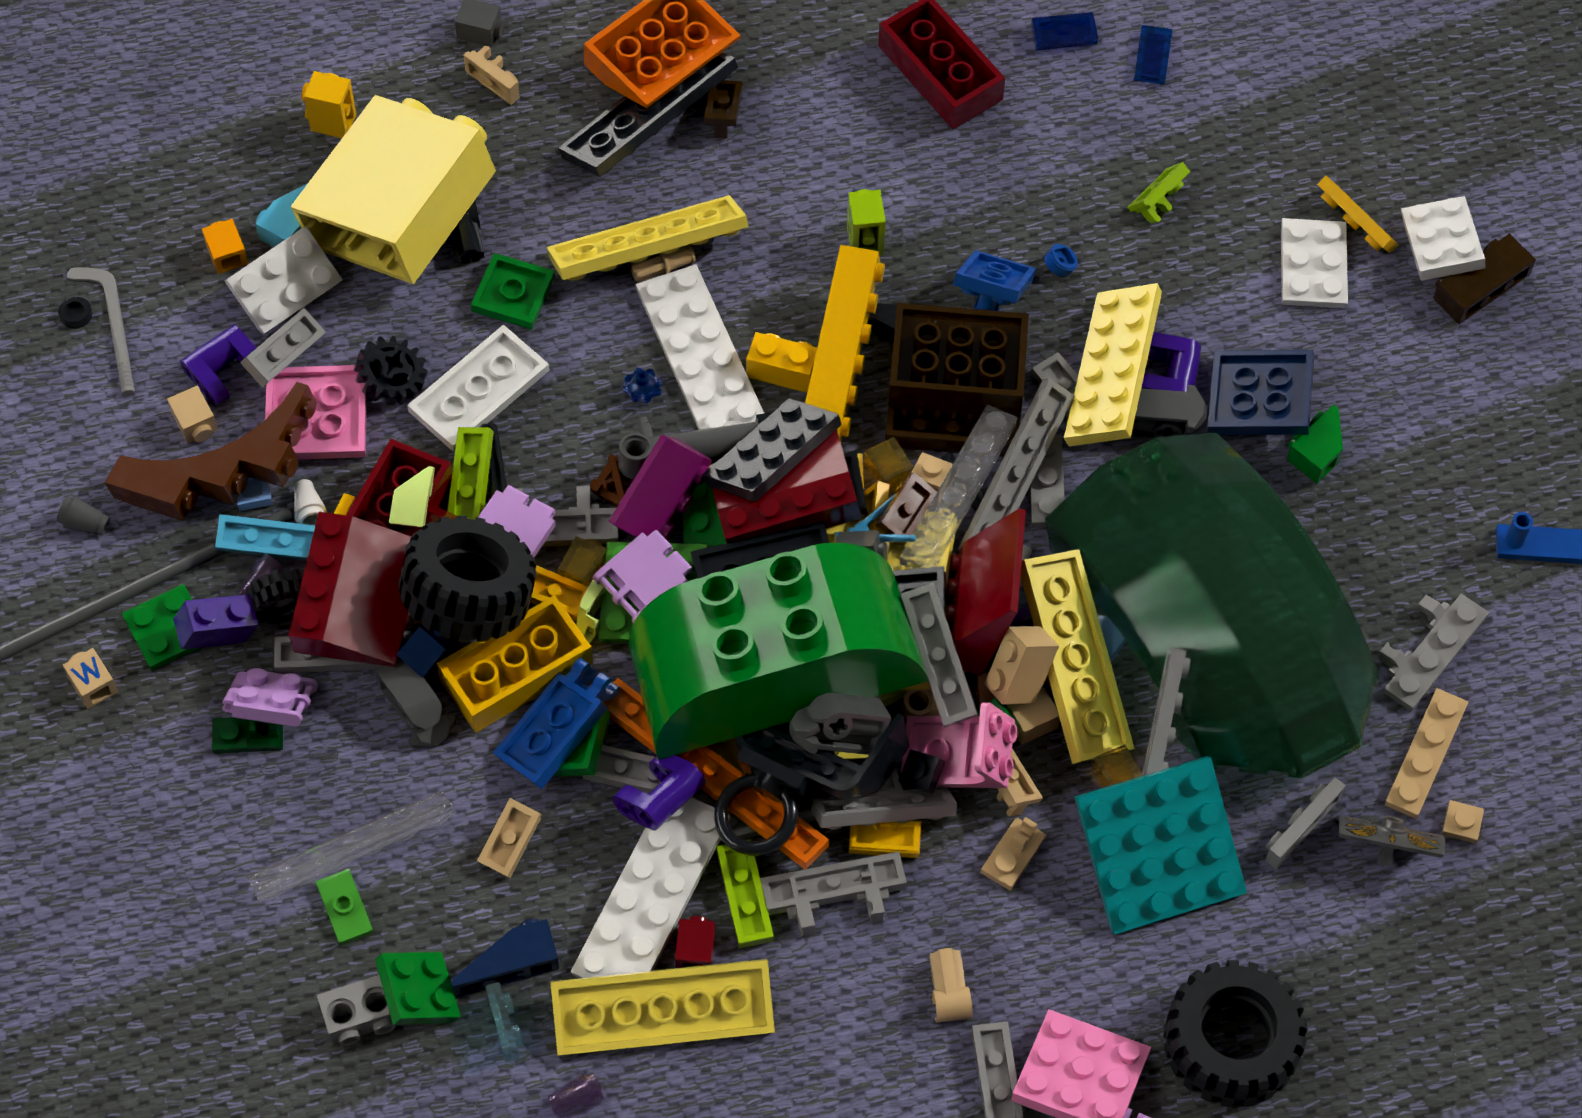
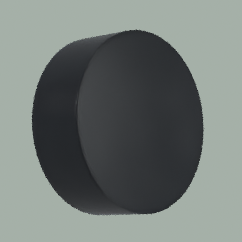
(75, 312)

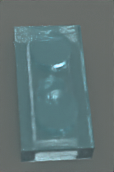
(501, 1008)

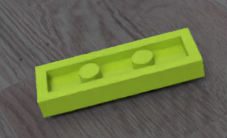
(470, 471)
(745, 897)

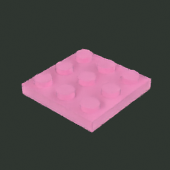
(340, 411)
(1080, 1070)

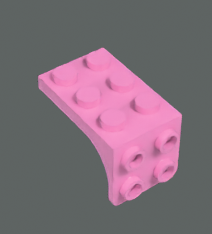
(973, 750)

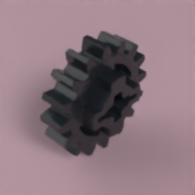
(402, 381)

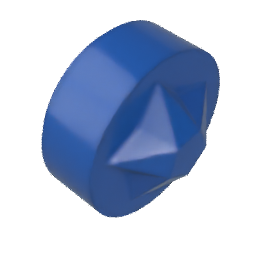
(1061, 260)

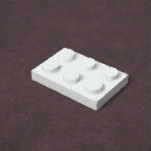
(1443, 238)
(1314, 263)
(283, 280)

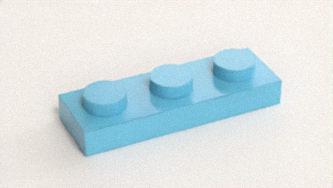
(264, 536)

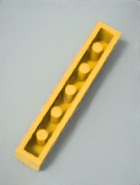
(845, 332)

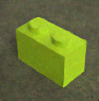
(866, 220)

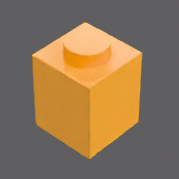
(225, 246)

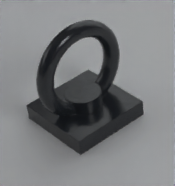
(773, 782)

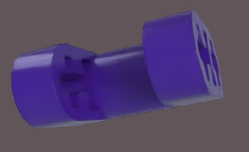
(211, 357)
(1183, 361)
(678, 784)

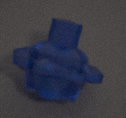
(642, 385)

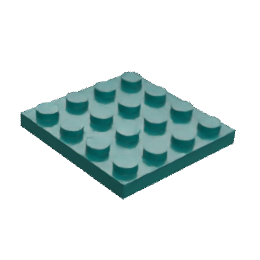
(1160, 845)

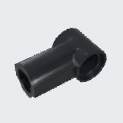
(467, 237)

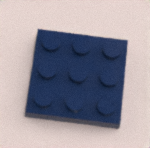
(1261, 392)

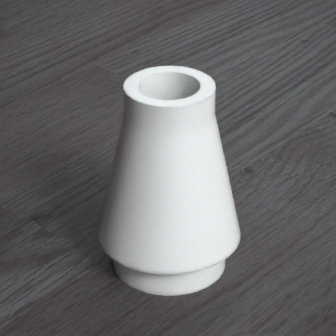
(306, 503)

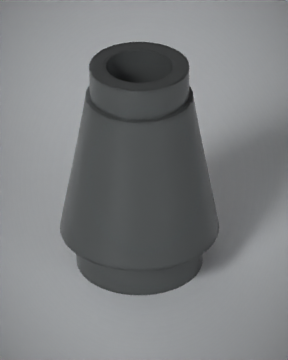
(80, 516)

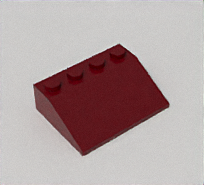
(808, 494)
(985, 590)
(351, 593)

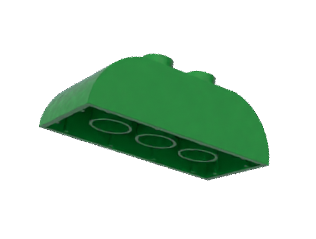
(768, 641)

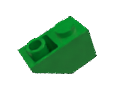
(1321, 449)

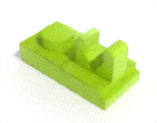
(1153, 196)

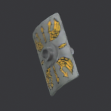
(1391, 835)

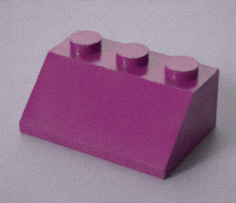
(661, 488)

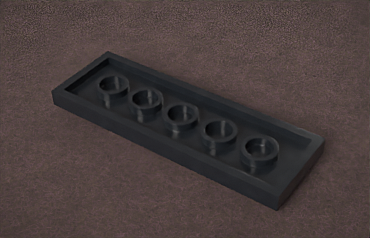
(629, 124)

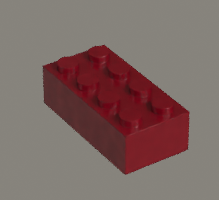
(941, 62)
(393, 468)

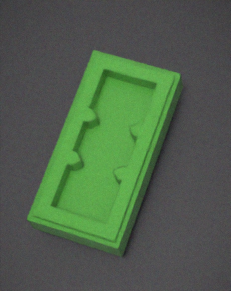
(344, 907)

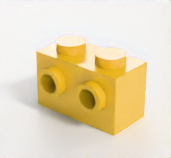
(329, 104)
(780, 361)

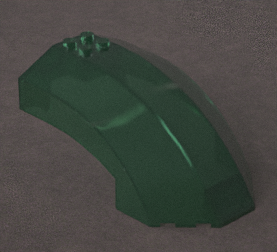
(1212, 562)

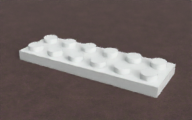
(699, 349)
(650, 894)

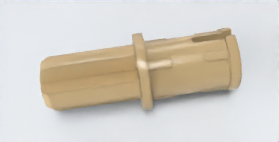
(663, 263)

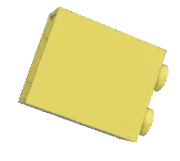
(395, 187)

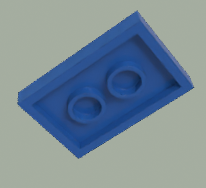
(993, 280)

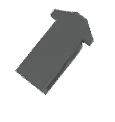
(1168, 413)
(415, 704)
(840, 723)

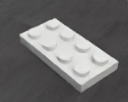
(478, 386)

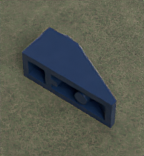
(514, 957)

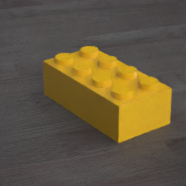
(510, 671)

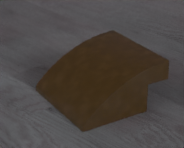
(948, 371)

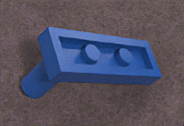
(1534, 543)

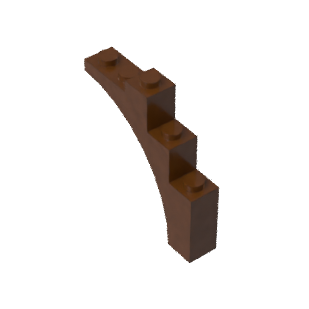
(223, 473)

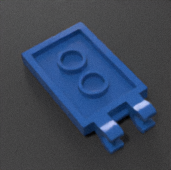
(557, 723)

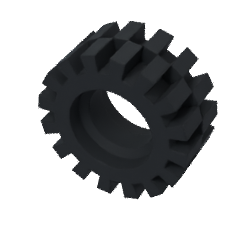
(276, 595)

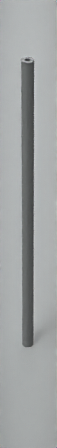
(120, 595)

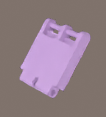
(530, 523)
(643, 572)
(269, 696)

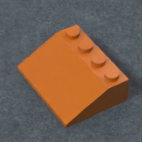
(657, 47)

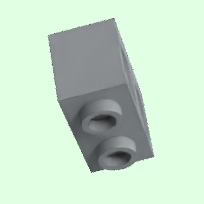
(355, 1000)

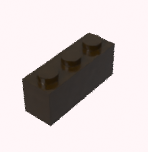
(1471, 291)

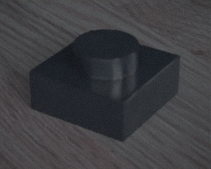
(921, 771)

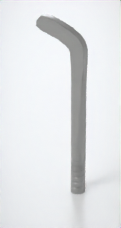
(108, 282)

